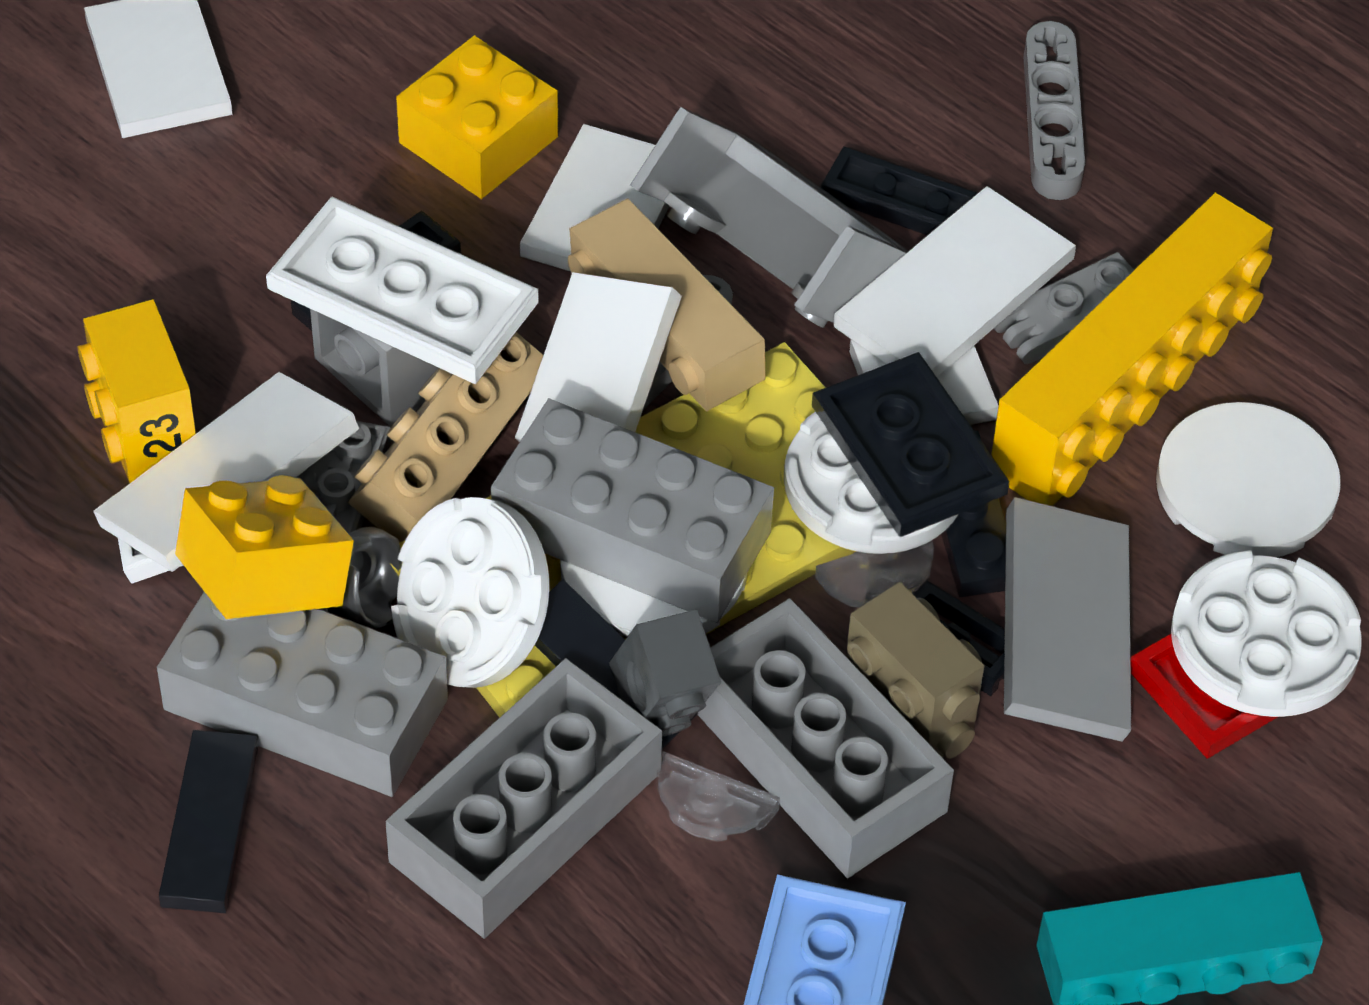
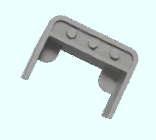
(766, 212)

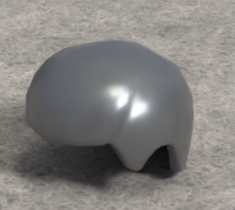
(371, 579)

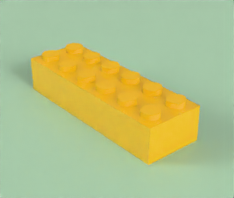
(1131, 351)

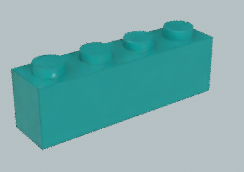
(1180, 943)

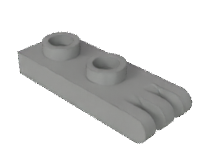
(1060, 307)

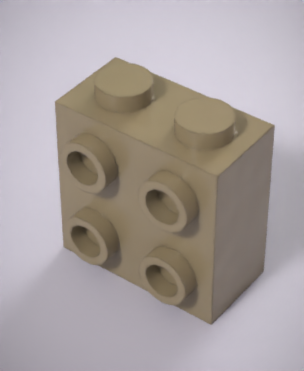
(918, 667)

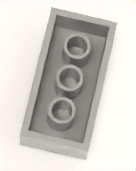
(636, 509)
(308, 689)
(823, 739)
(524, 797)

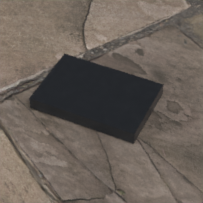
(910, 444)

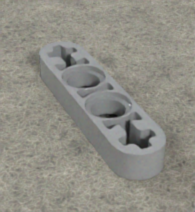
(1057, 109)

